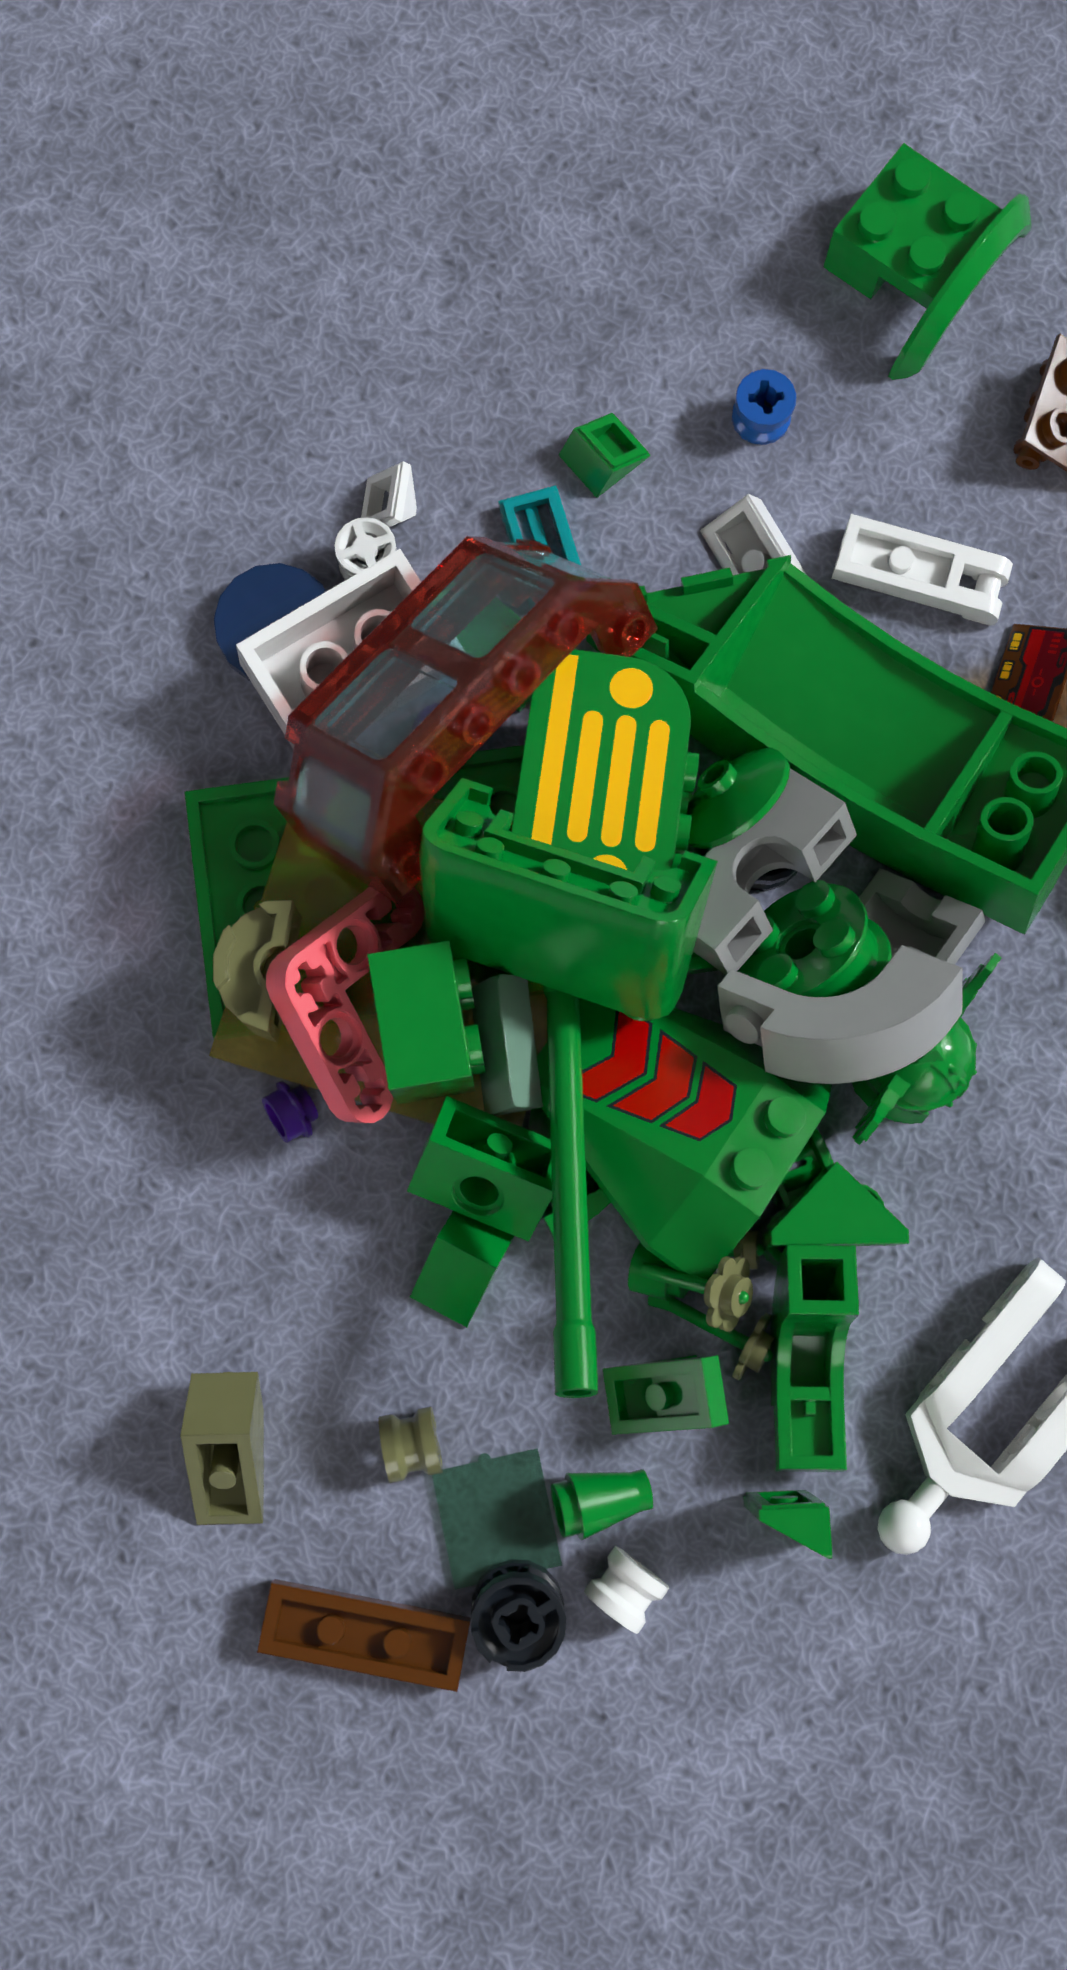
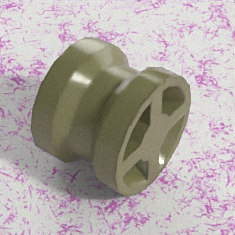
(410, 1444)

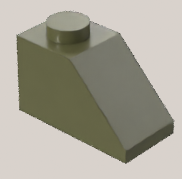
(225, 1447)

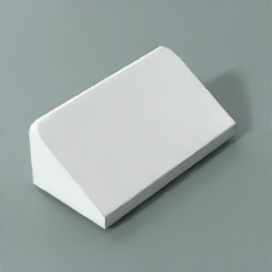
(749, 535)

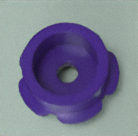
(290, 1111)

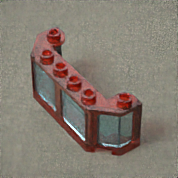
(434, 691)

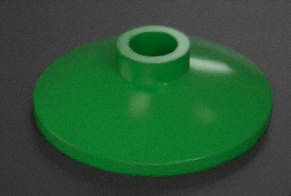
(735, 796)

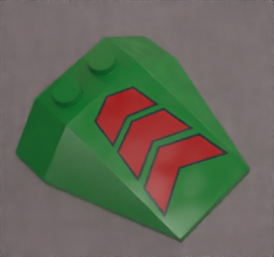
(686, 1129)

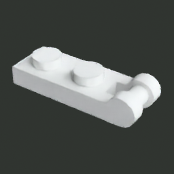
(921, 569)

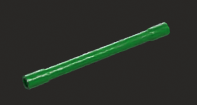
(574, 1332)

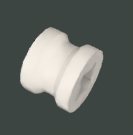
(362, 540)
(626, 1590)

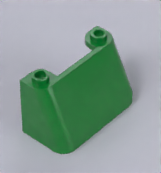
(558, 913)

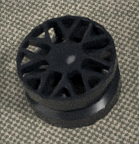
(518, 1616)

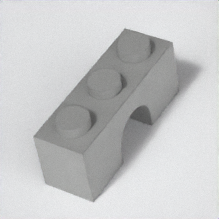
(798, 833)

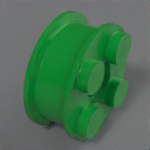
(819, 943)

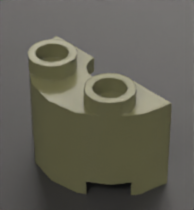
(244, 959)

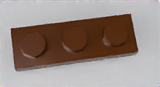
(364, 1635)

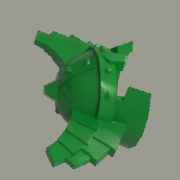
(930, 1080)

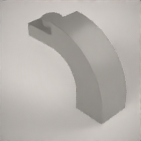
(849, 1034)

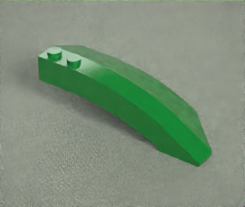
(926, 762)

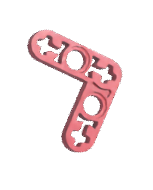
(326, 983)

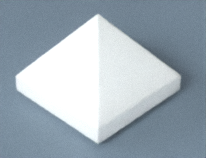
(401, 499)

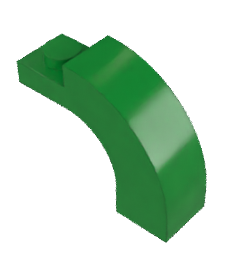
(810, 1323)

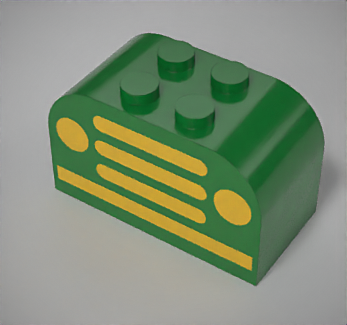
(608, 762)

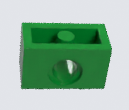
(485, 1169)

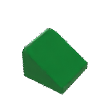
(602, 453)

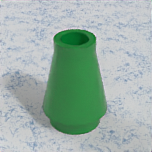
(599, 1500)

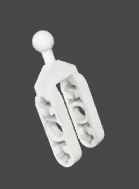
(946, 1460)

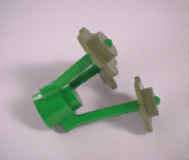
(725, 1293)

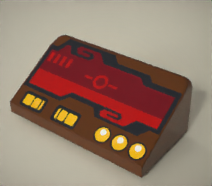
(1033, 669)

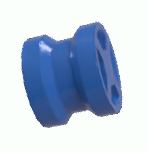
(750, 415)

